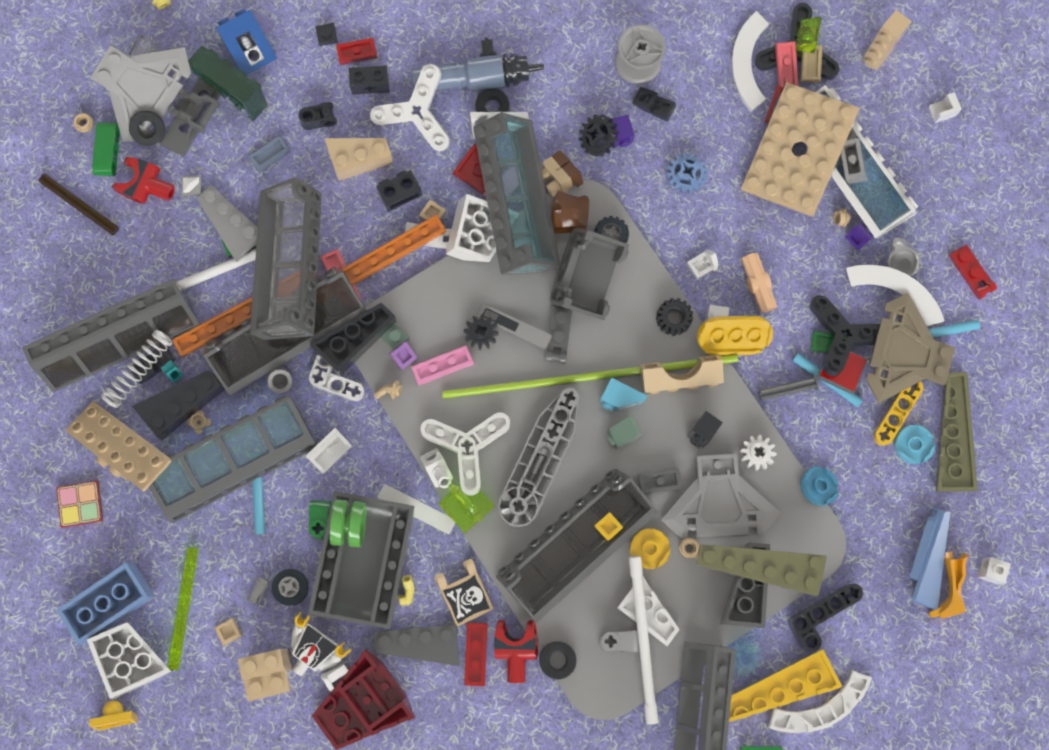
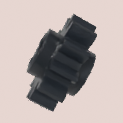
(485, 326)

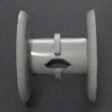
(640, 54)

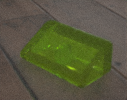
(808, 34)

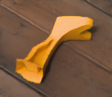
(956, 574)

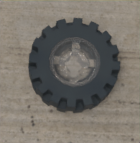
(613, 227)

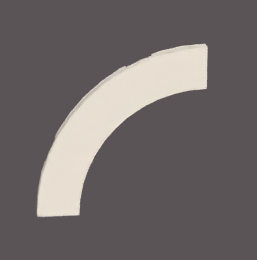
(741, 61)
(902, 284)
(827, 713)

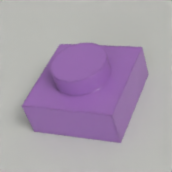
(403, 355)

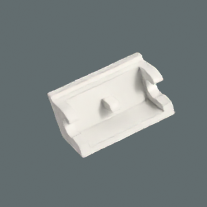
(329, 450)

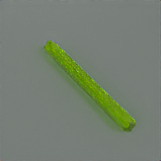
(182, 608)

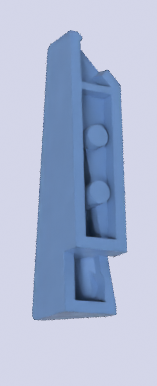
(930, 560)

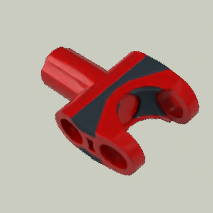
(144, 182)
(516, 650)

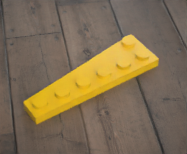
(793, 683)

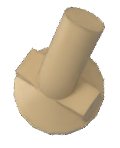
(394, 390)

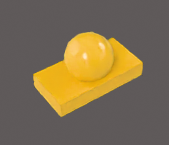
(113, 716)

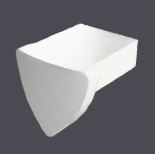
(703, 264)
(333, 674)

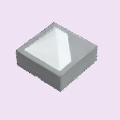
(191, 186)

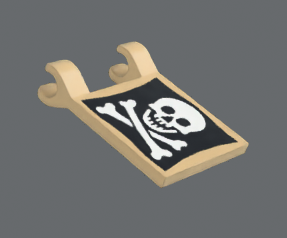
(465, 597)

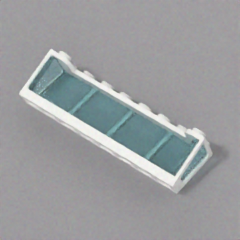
(880, 199)

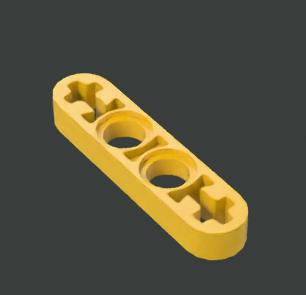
(900, 413)

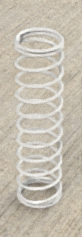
(155, 334)

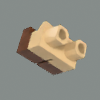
(561, 173)

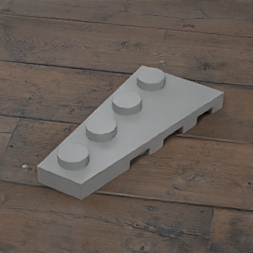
(232, 226)

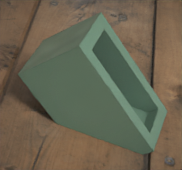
(623, 432)

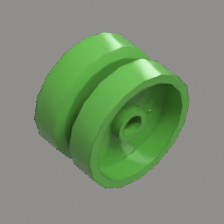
(346, 524)

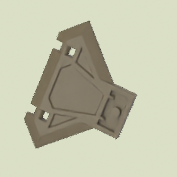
(906, 352)

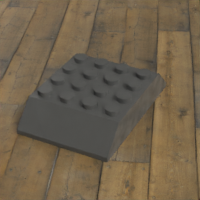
(364, 581)

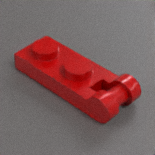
(972, 272)

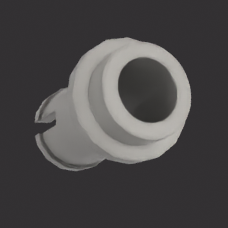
(258, 590)

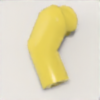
(409, 588)

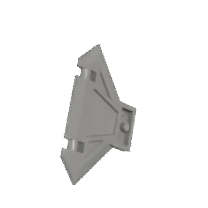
(141, 83)
(720, 502)

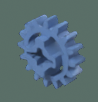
(689, 165)

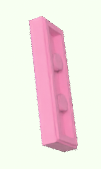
(442, 365)

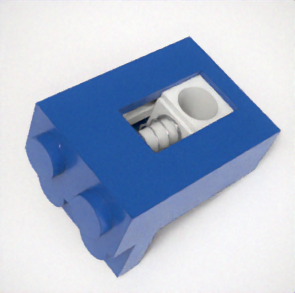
(242, 23)

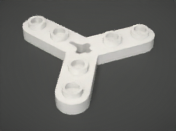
(421, 97)
(453, 439)

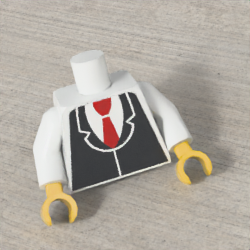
(314, 648)

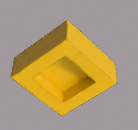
(608, 526)

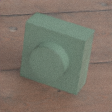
(394, 336)

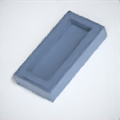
(269, 153)

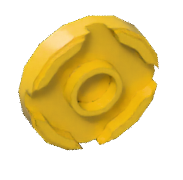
(651, 546)

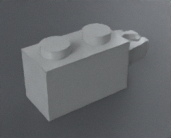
(853, 160)

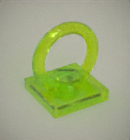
(465, 509)

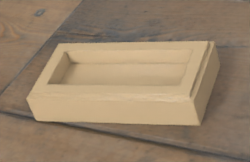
(811, 66)

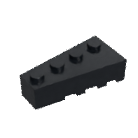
(177, 404)

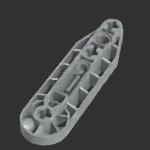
(545, 447)

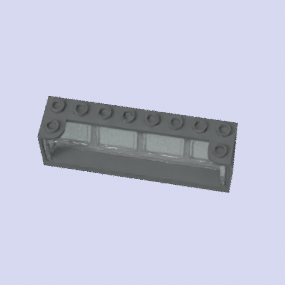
(286, 261)

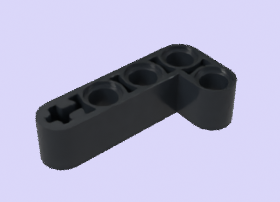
(827, 612)

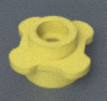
(160, 4)

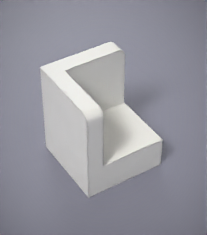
(945, 109)

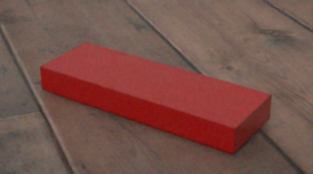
(475, 654)

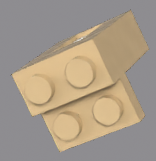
(266, 673)

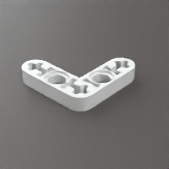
(329, 378)

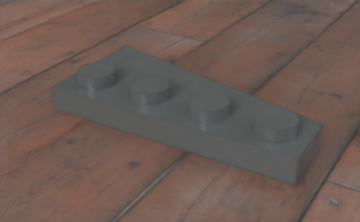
(425, 643)

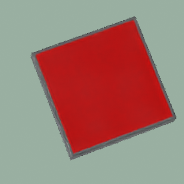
(849, 377)

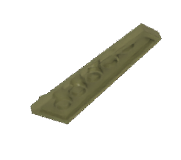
(956, 447)
(778, 568)

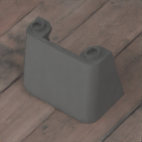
(587, 272)

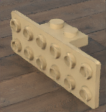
(118, 447)

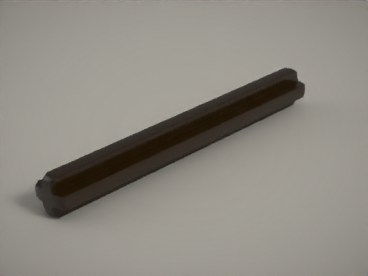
(78, 204)

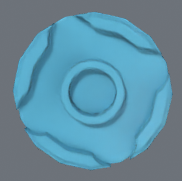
(911, 449)

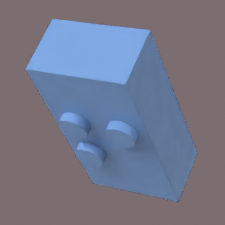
(106, 603)

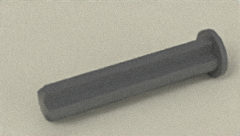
(789, 388)

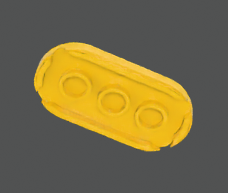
(734, 335)

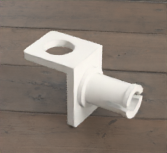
(437, 469)

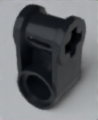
(318, 115)

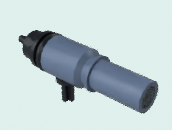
(484, 71)

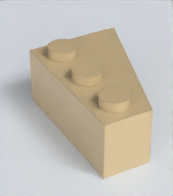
(358, 155)

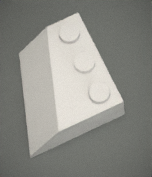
(125, 660)

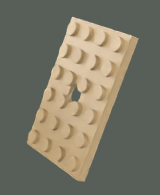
(802, 179)

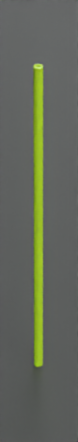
(572, 378)

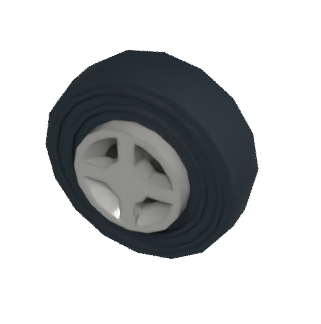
(284, 583)

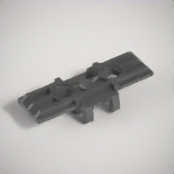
(188, 112)

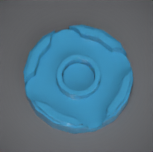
(819, 486)

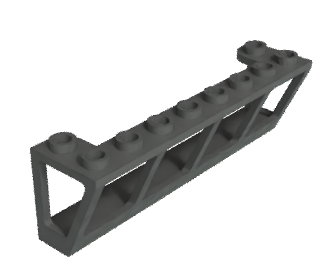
(716, 697)

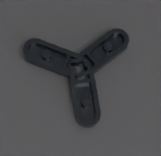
(766, 58)
(836, 325)

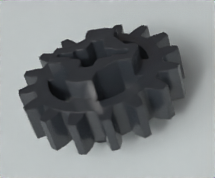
(598, 145)

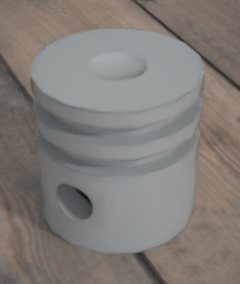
(279, 379)

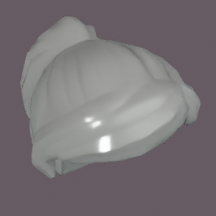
(903, 257)

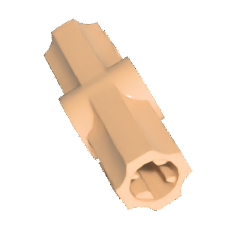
(759, 282)

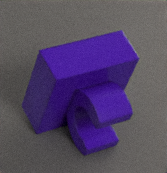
(859, 236)

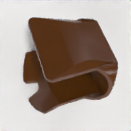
(569, 212)

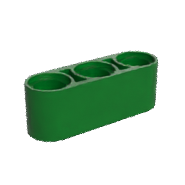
(106, 149)

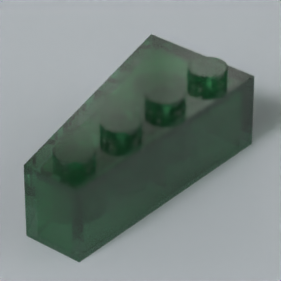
(228, 81)

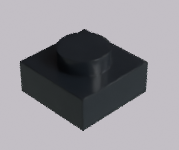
(326, 34)

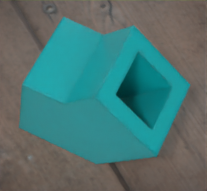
(172, 371)

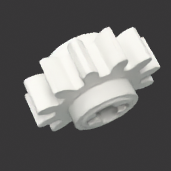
(750, 452)

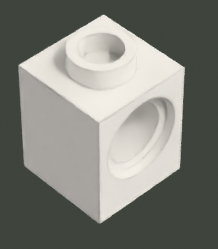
(994, 570)

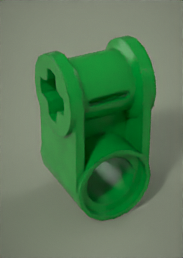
(318, 516)

